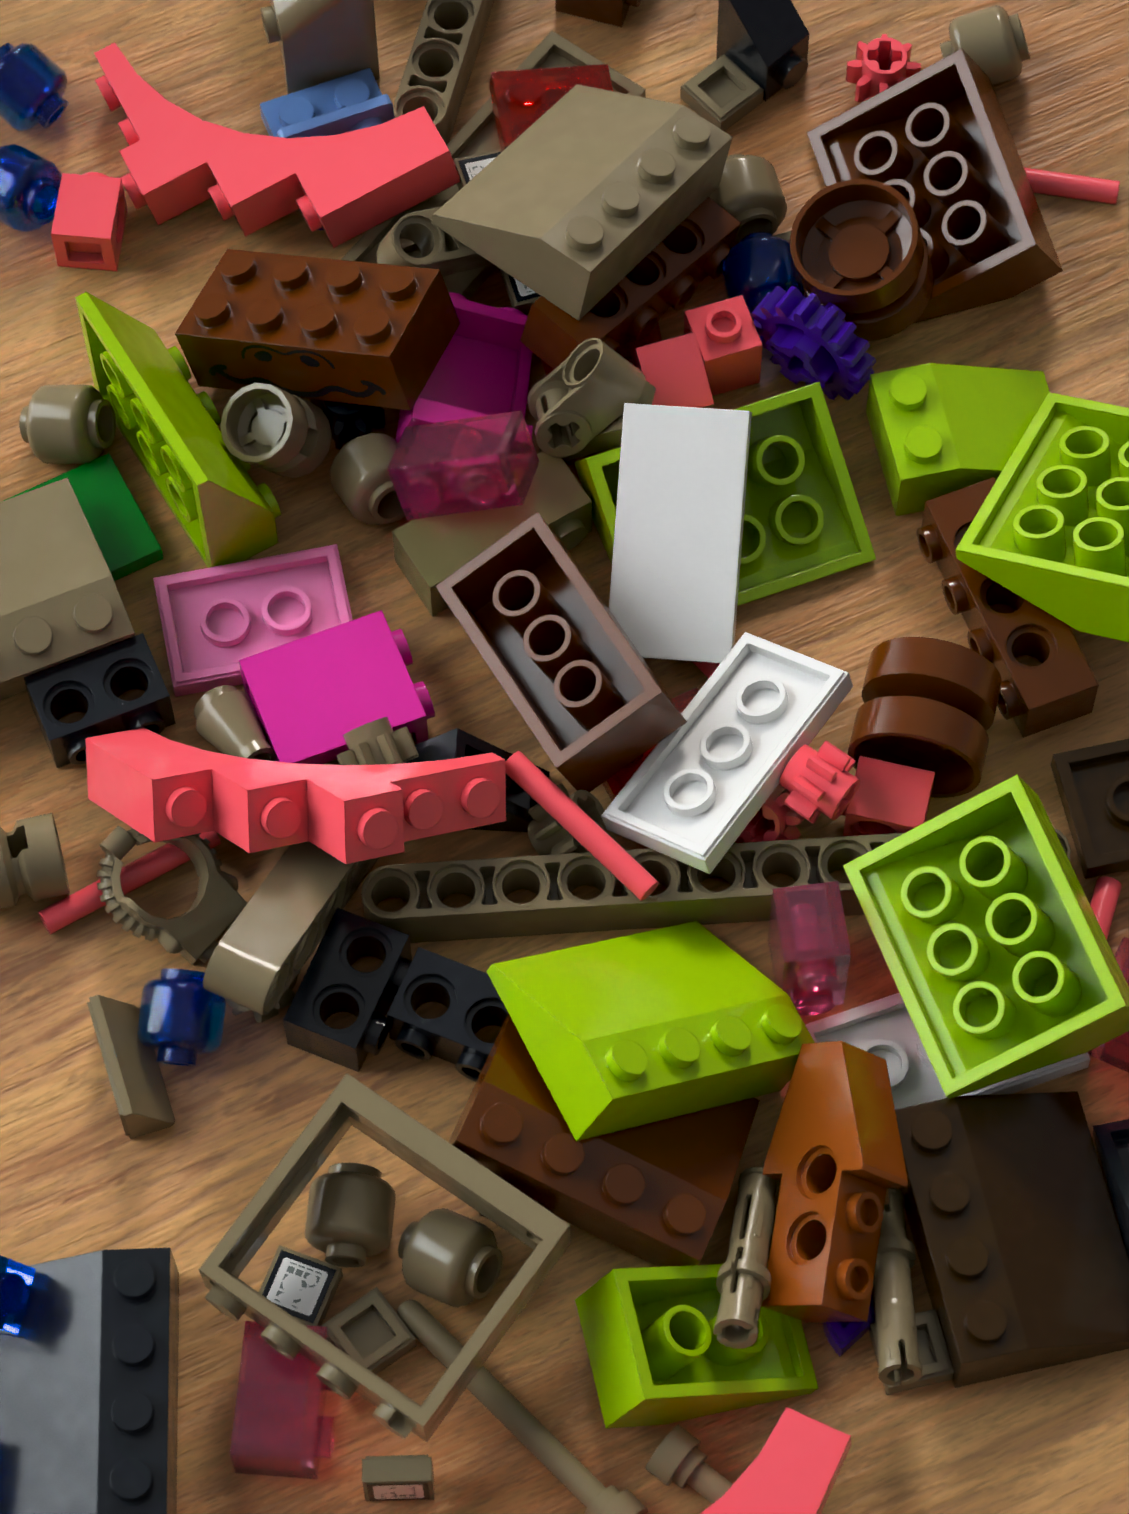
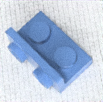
(328, 108)

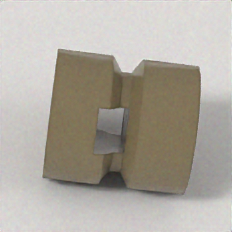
(275, 430)
(31, 861)

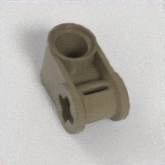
(585, 391)

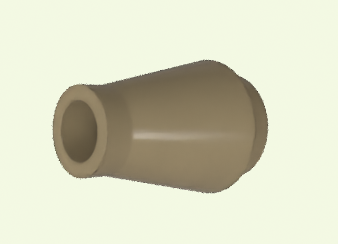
(231, 724)

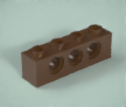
(635, 304)
(1031, 695)

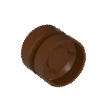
(865, 255)
(928, 710)

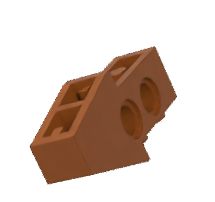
(834, 1161)

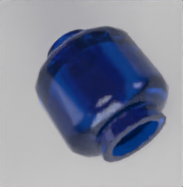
(30, 87)
(27, 188)
(758, 267)
(180, 1017)

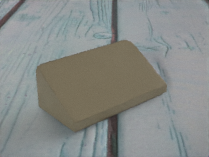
(130, 1068)

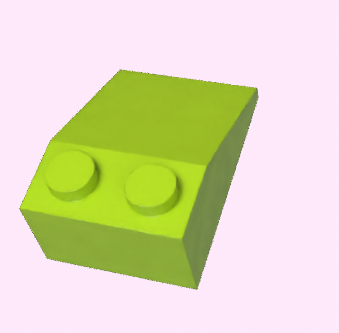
(948, 426)
(659, 1355)

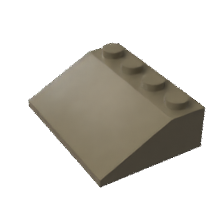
(588, 192)
(52, 586)

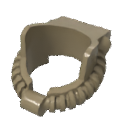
(195, 930)

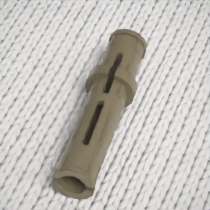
(744, 1275)
(894, 1297)

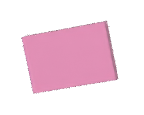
(244, 609)

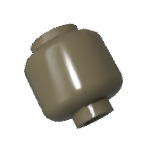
(991, 41)
(751, 194)
(68, 424)
(363, 480)
(350, 1214)
(450, 1257)

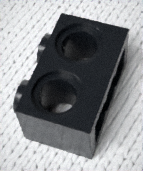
(94, 687)
(336, 987)
(451, 1037)

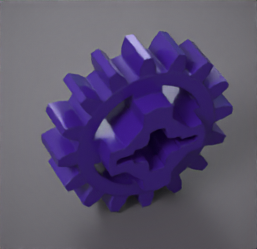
(813, 342)

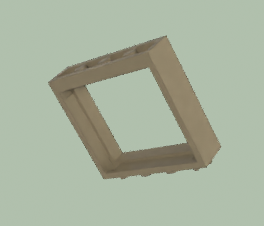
(444, 1164)

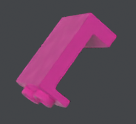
(480, 370)
(332, 684)

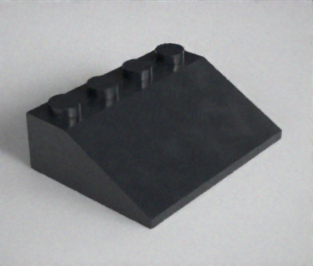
(93, 1388)

